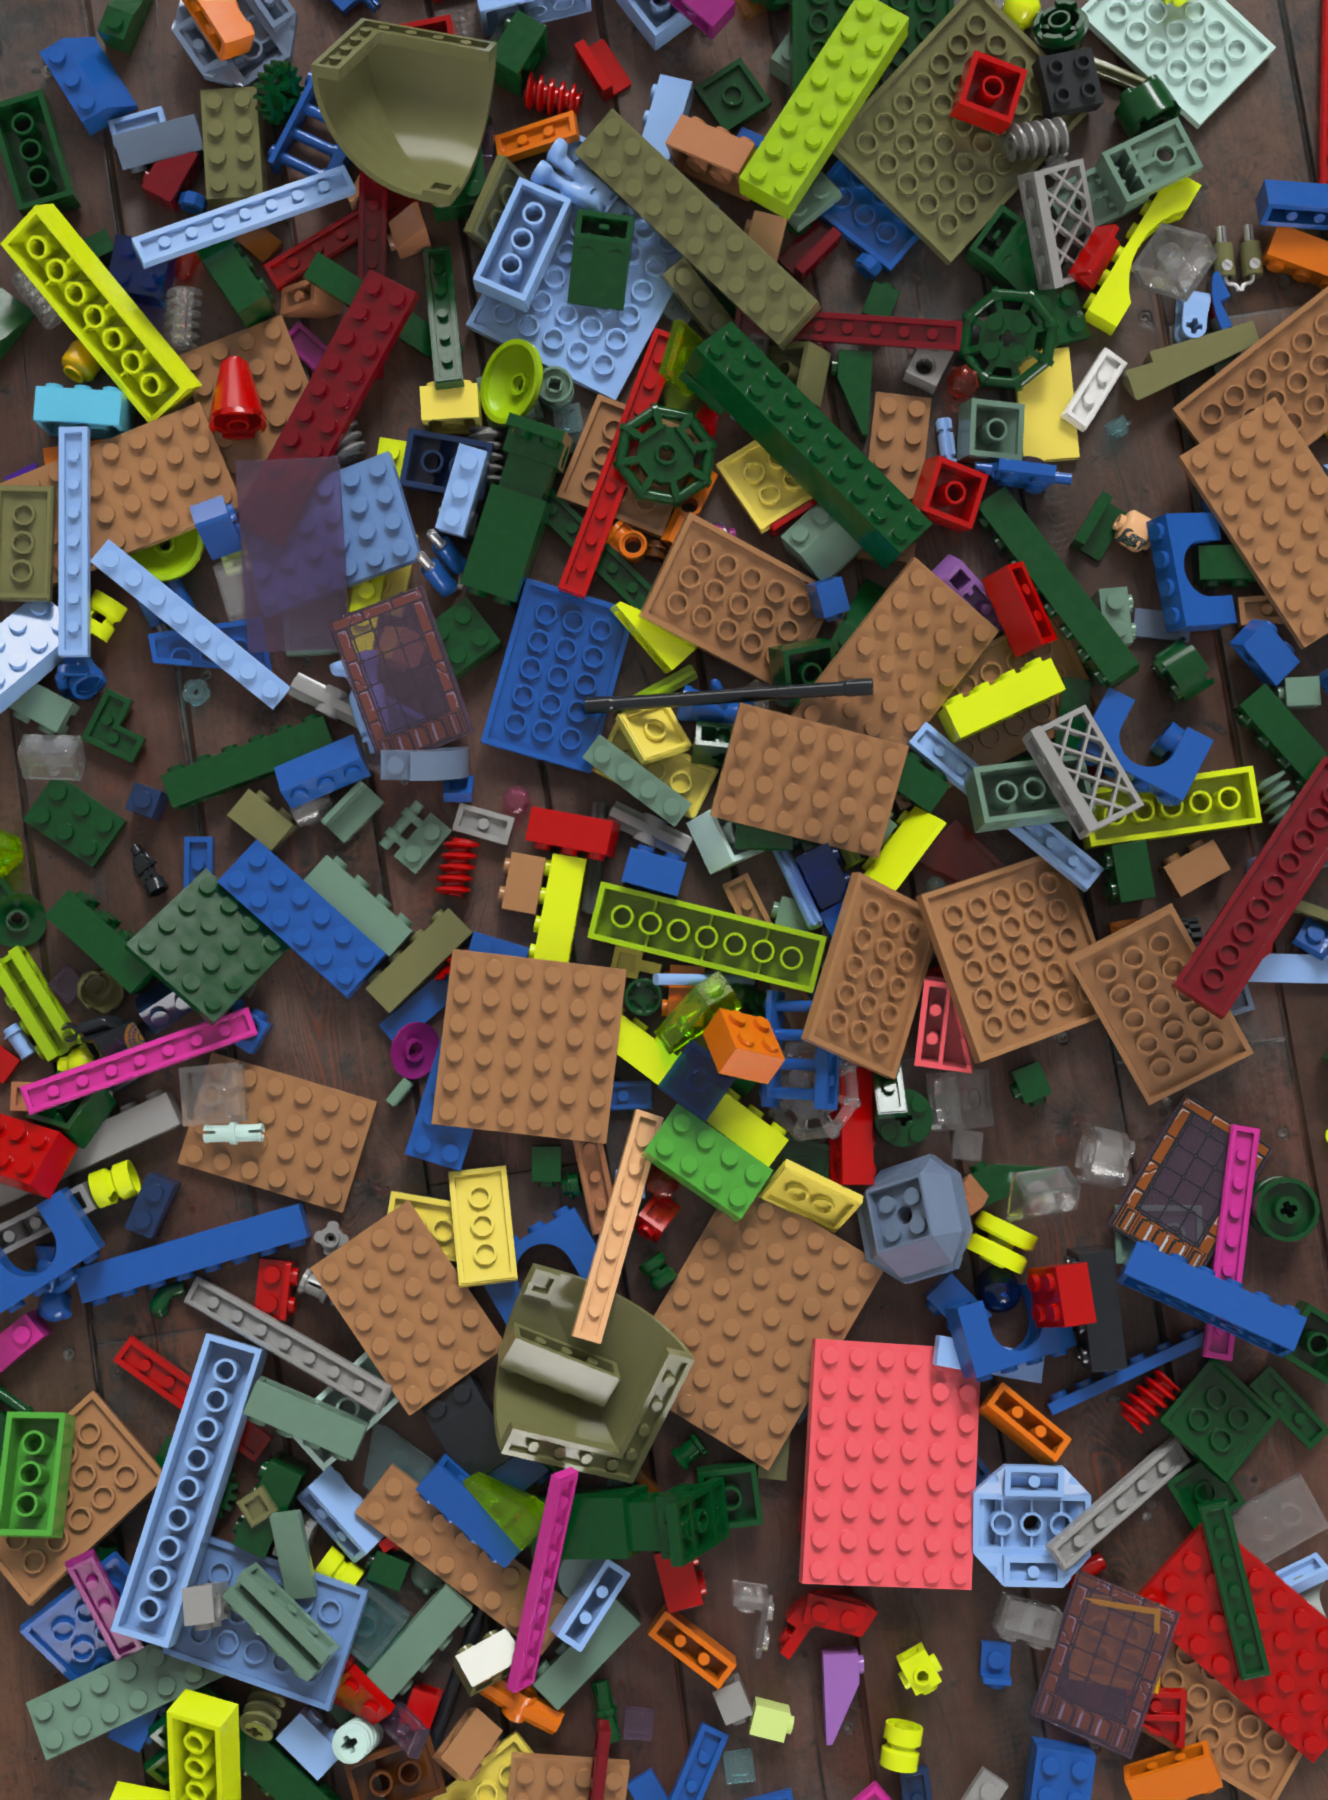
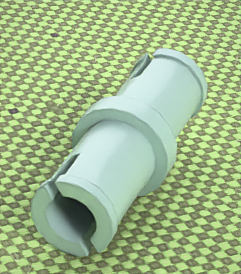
(234, 1133)

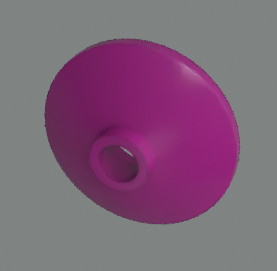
(419, 1059)

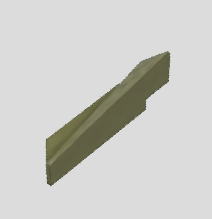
(1186, 358)

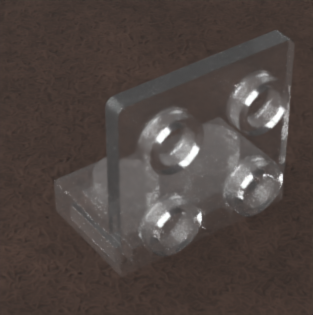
(753, 1597)

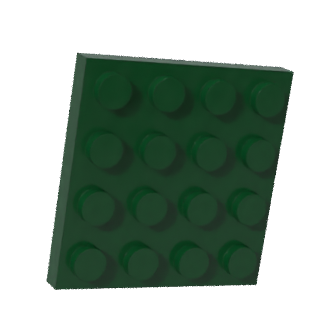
(207, 947)

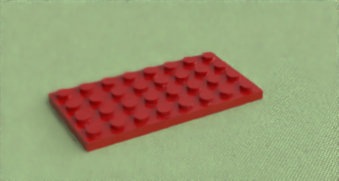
(1291, 1629)

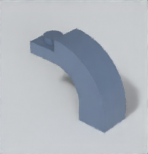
(425, 765)

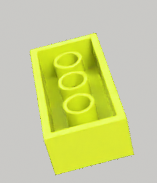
(998, 702)
(203, 1748)

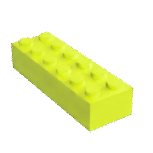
(1212, 804)

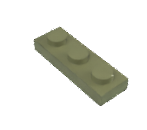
(696, 297)

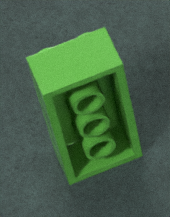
(707, 1163)
(35, 1473)

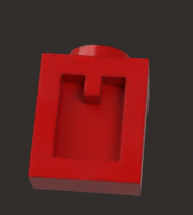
(656, 1218)

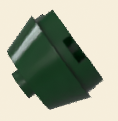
(1060, 27)

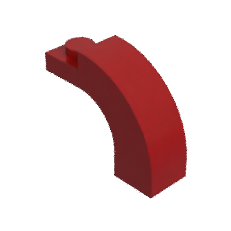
(792, 1636)

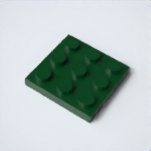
(1218, 1419)

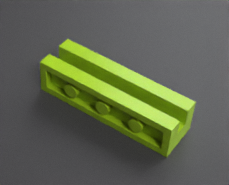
(36, 1005)

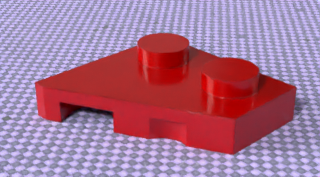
(362, 1696)
(1168, 1715)

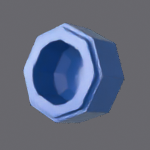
(192, 202)
(868, 266)

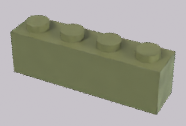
(419, 960)
(558, 1364)

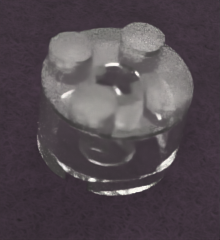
(1104, 1157)

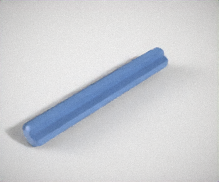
(798, 889)

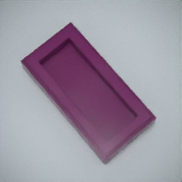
(307, 345)

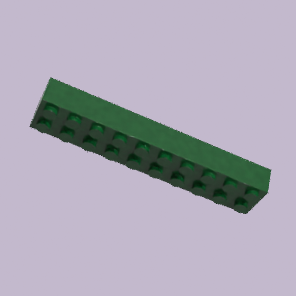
(807, 445)

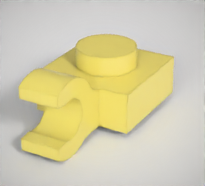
(633, 961)

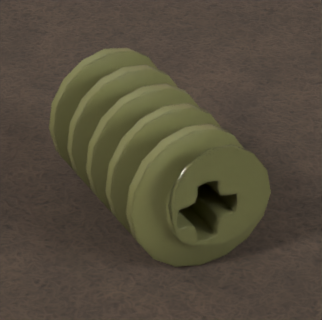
(261, 1713)

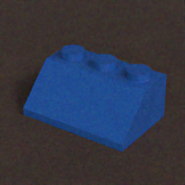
(88, 81)

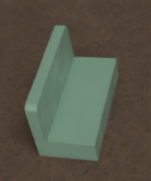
(352, 812)

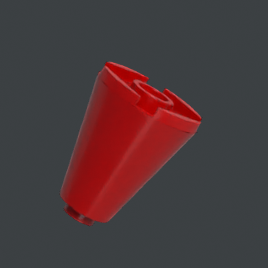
(236, 402)

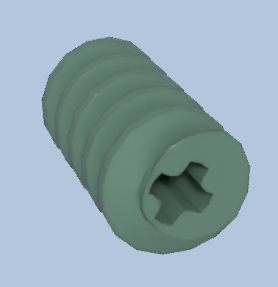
(1275, 796)

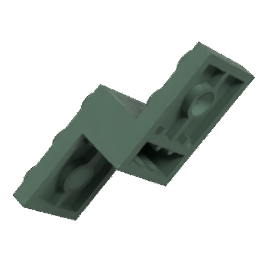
(1132, 173)

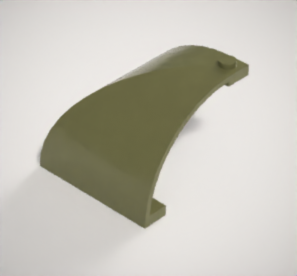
(407, 105)
(563, 1429)

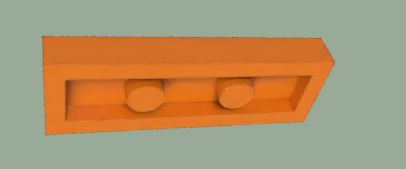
(537, 136)

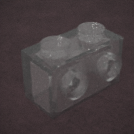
(51, 757)
(1027, 1621)

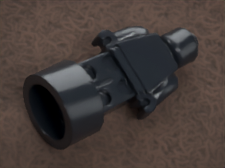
(145, 868)

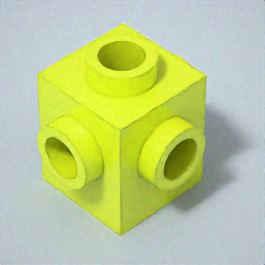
(919, 1670)

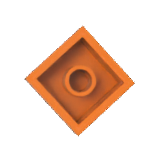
(743, 1046)

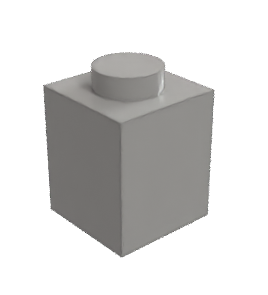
(733, 1701)

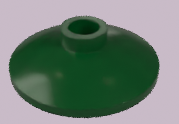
(22, 931)

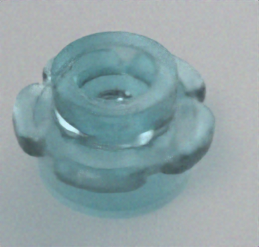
(1117, 427)
(203, 692)

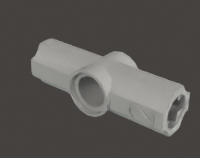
(325, 699)
(650, 830)

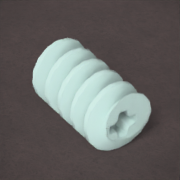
(356, 1740)

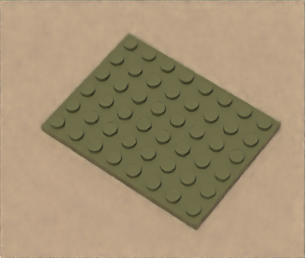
(932, 167)

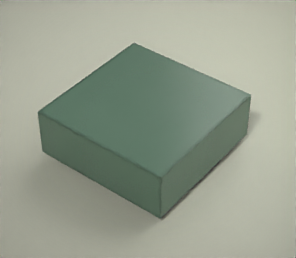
(400, 1092)

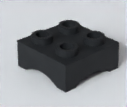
(1068, 83)

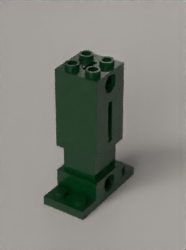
(516, 511)
(630, 1520)

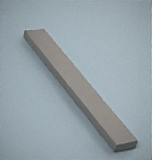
(288, 1344)

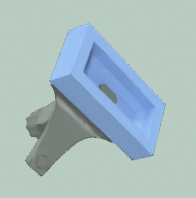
(1307, 1578)

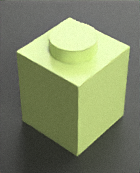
(770, 1719)

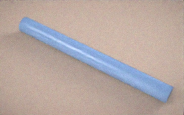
(694, 979)

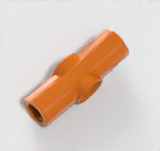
(525, 1706)

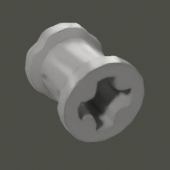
(304, 1286)

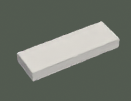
(1093, 389)

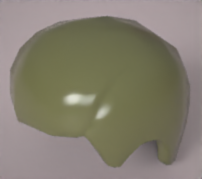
(99, 990)

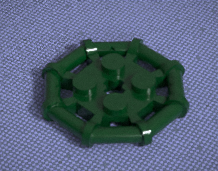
(1021, 328)
(660, 470)

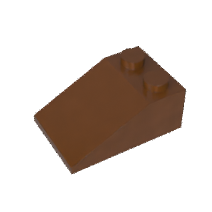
(392, 1775)

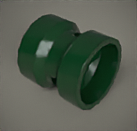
(657, 1271)

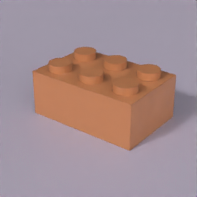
(710, 154)

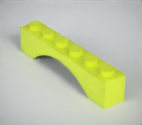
(1113, 298)

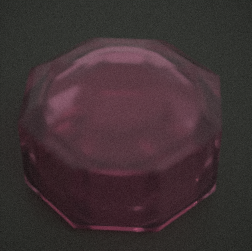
(517, 799)

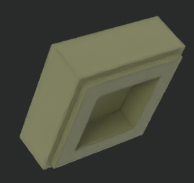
(257, 1506)

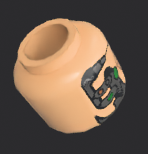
(1132, 531)

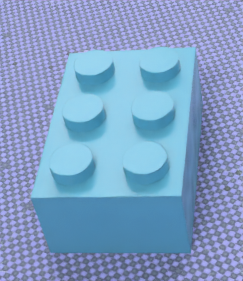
(103, 411)

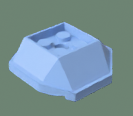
(998, 1512)

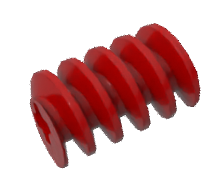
(551, 96)
(456, 867)
(1148, 1399)

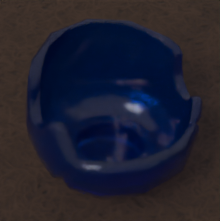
(998, 1289)

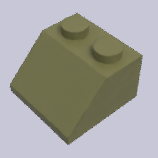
(804, 366)

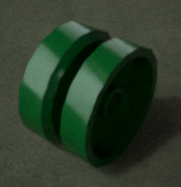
(1299, 1211)

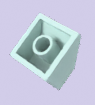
(717, 842)

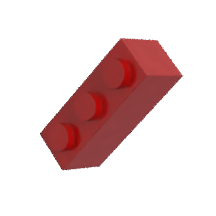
(1019, 609)
(572, 833)

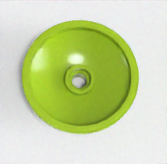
(511, 380)
(175, 561)

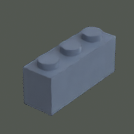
(158, 142)

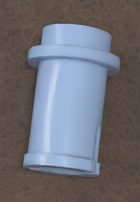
(19, 1041)

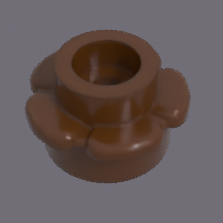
(656, 551)

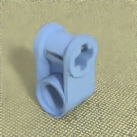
(1191, 316)

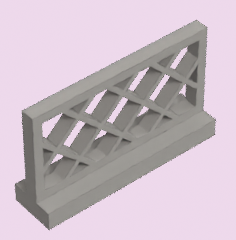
(1043, 229)
(1060, 780)

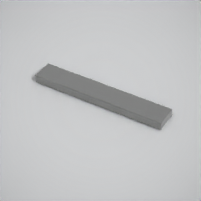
(1117, 1503)

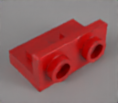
(275, 1287)

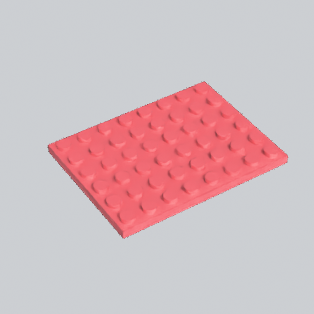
(888, 1468)

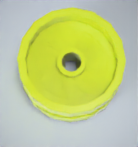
(1000, 1242)

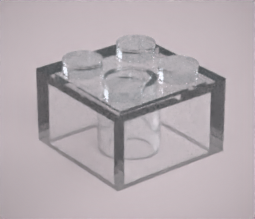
(1174, 262)
(213, 1094)

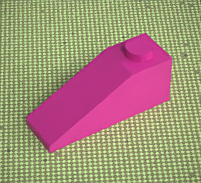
(21, 1338)

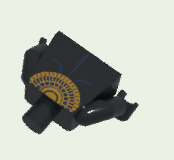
(109, 1036)

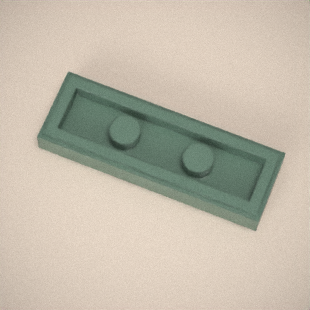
(294, 1554)

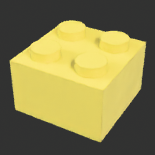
(451, 409)

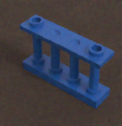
(278, 153)
(824, 1064)

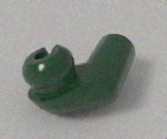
(163, 1295)

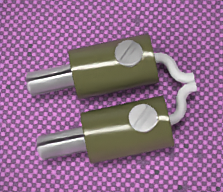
(1249, 257)

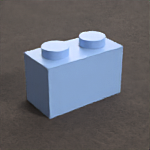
(309, 1741)

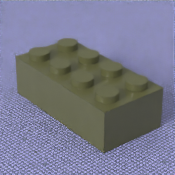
(232, 145)

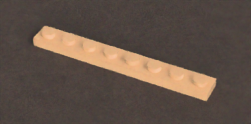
(616, 1230)

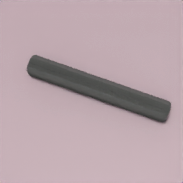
(593, 867)

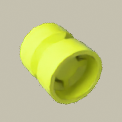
(108, 608)
(118, 1182)
(335, 1566)
(900, 1750)

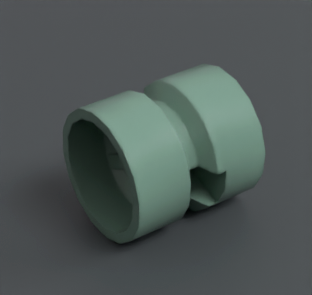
(556, 387)

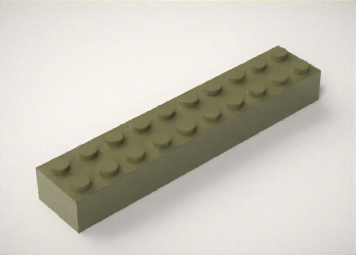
(697, 229)

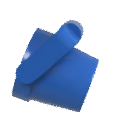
(83, 678)

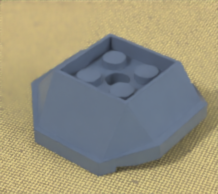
(274, 39)
(938, 1226)

